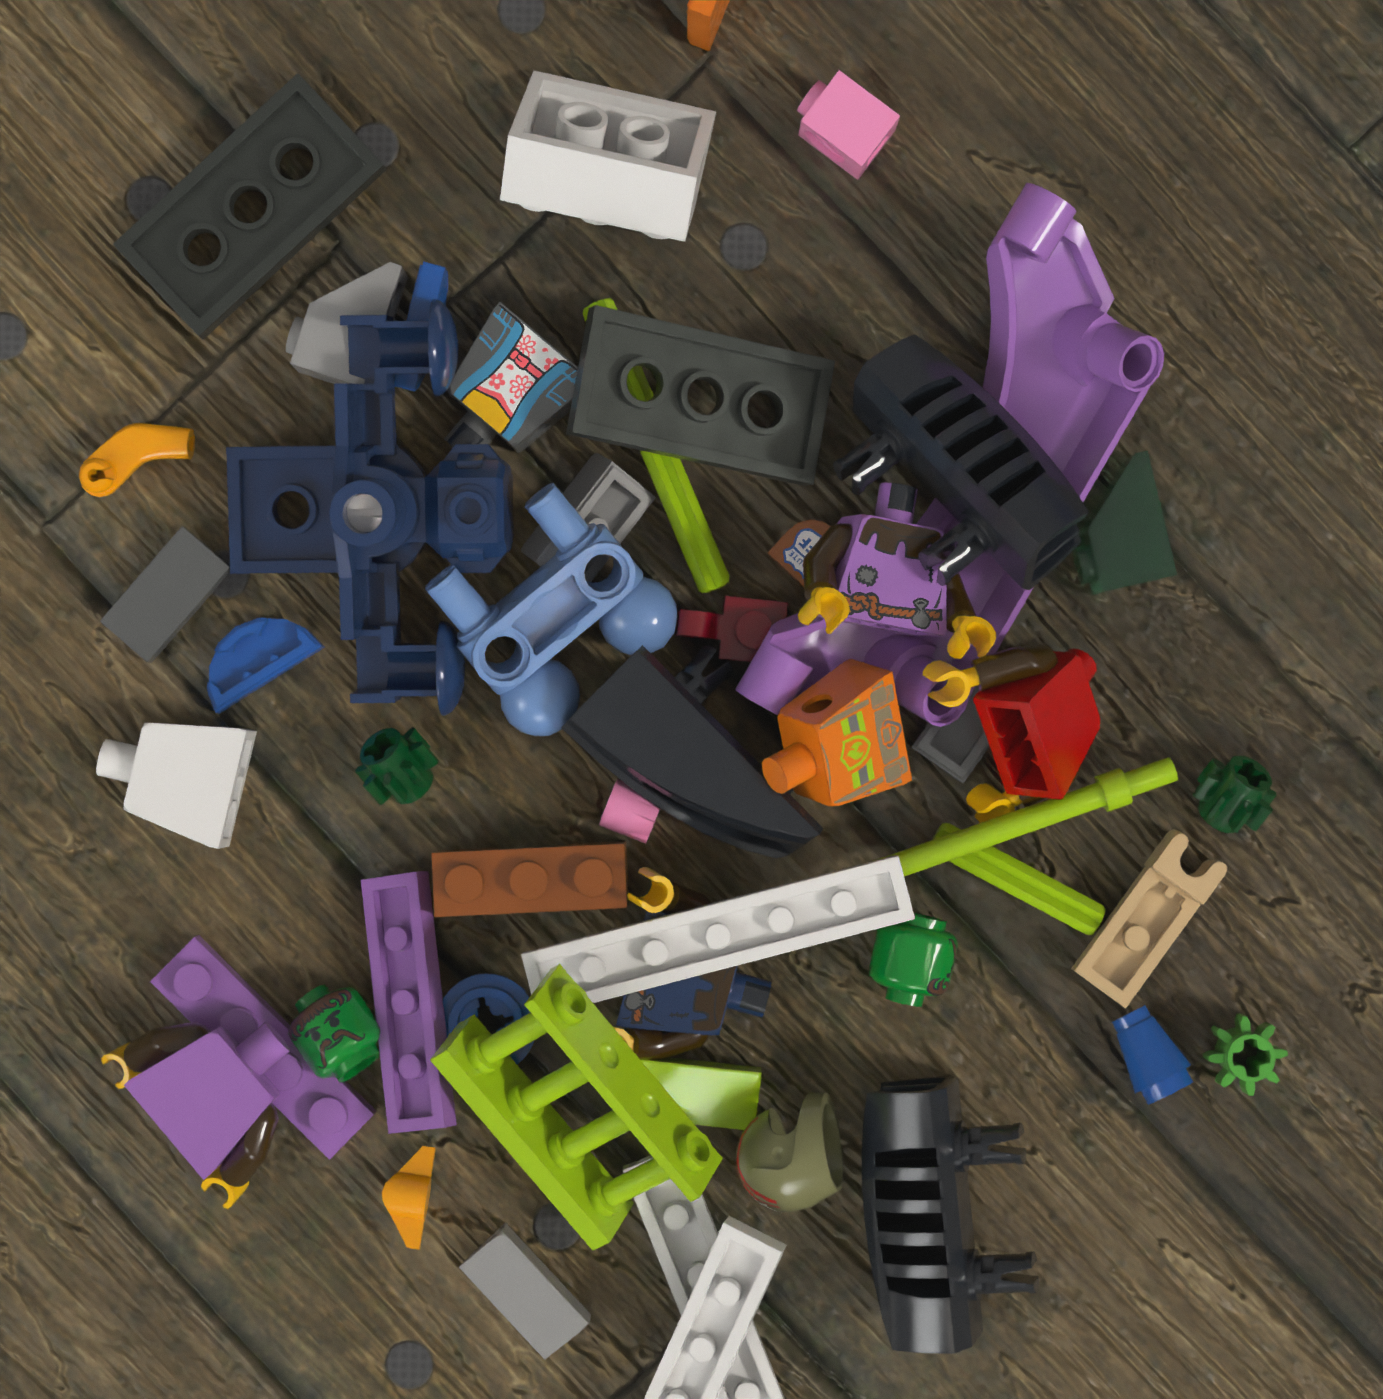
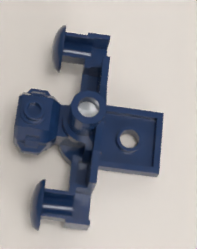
(377, 508)

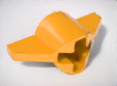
(408, 1196)

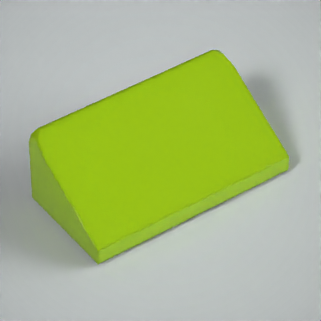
(710, 1091)

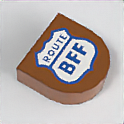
(795, 545)

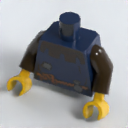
(687, 1011)

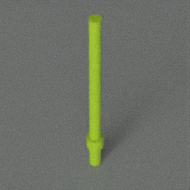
(1109, 791)

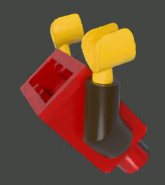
(1034, 716)

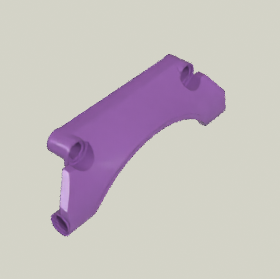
(1067, 381)

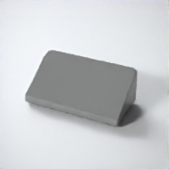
(601, 496)
(525, 1291)

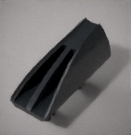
(683, 760)

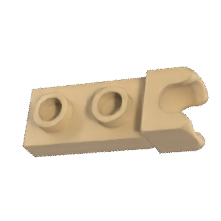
(1147, 920)

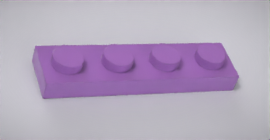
(217, 996)
(407, 1000)

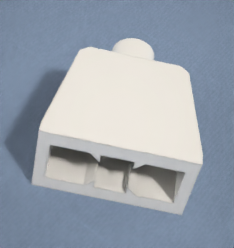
(183, 777)

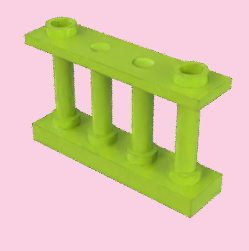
(539, 1137)

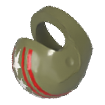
(796, 1167)

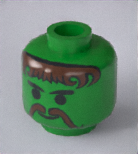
(913, 959)
(335, 1032)

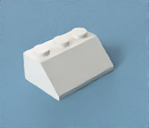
(606, 156)

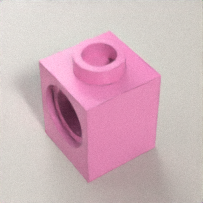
(846, 123)

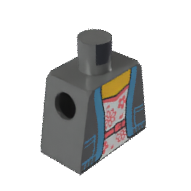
(510, 385)

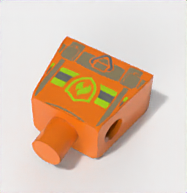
(841, 738)

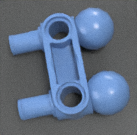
(553, 611)

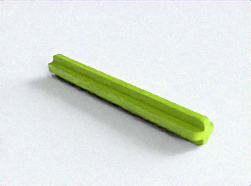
(678, 497)

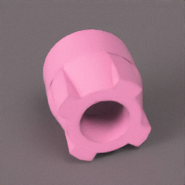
(629, 813)

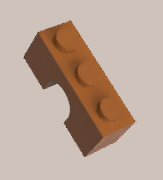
(530, 879)

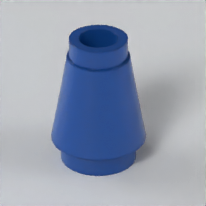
(1151, 1056)

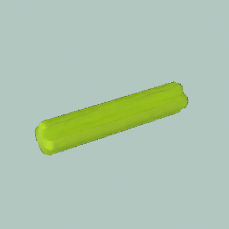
(1030, 886)

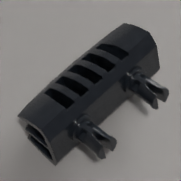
(969, 458)
(922, 1215)

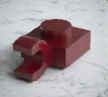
(737, 629)

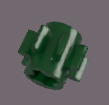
(396, 766)
(1234, 794)

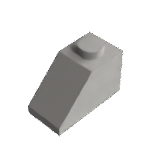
(319, 340)

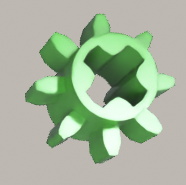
(1257, 1066)

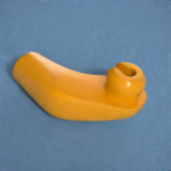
(128, 450)

